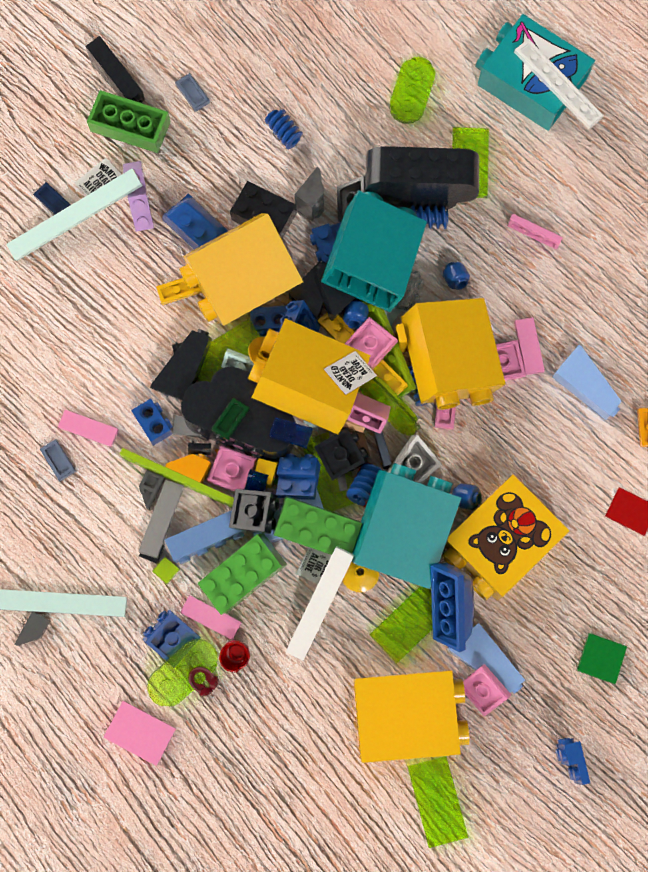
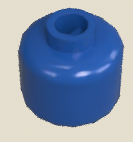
(456, 275)
(355, 314)
(469, 495)

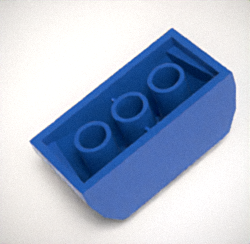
(193, 222)
(451, 605)

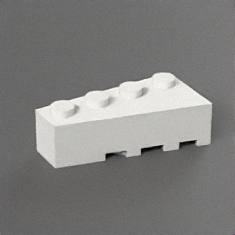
(418, 457)

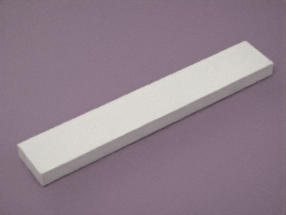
(558, 84)
(320, 603)

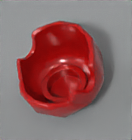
(234, 656)

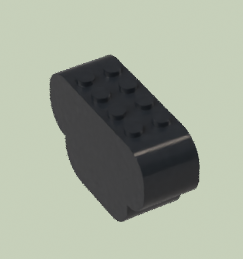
(422, 176)
(207, 401)

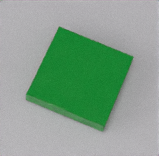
(601, 658)

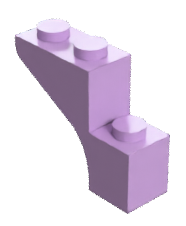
(139, 200)

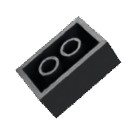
(257, 200)

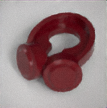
(210, 678)

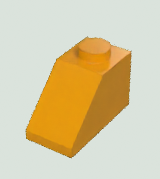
(191, 466)

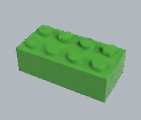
(128, 121)
(316, 527)
(242, 573)

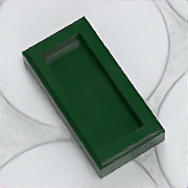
(230, 419)

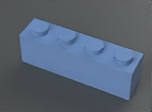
(202, 537)

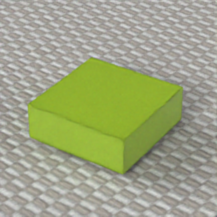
(166, 570)

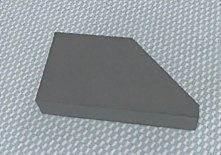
(150, 487)
(33, 629)

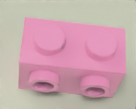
(369, 413)

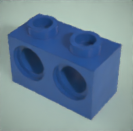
(269, 315)
(149, 423)

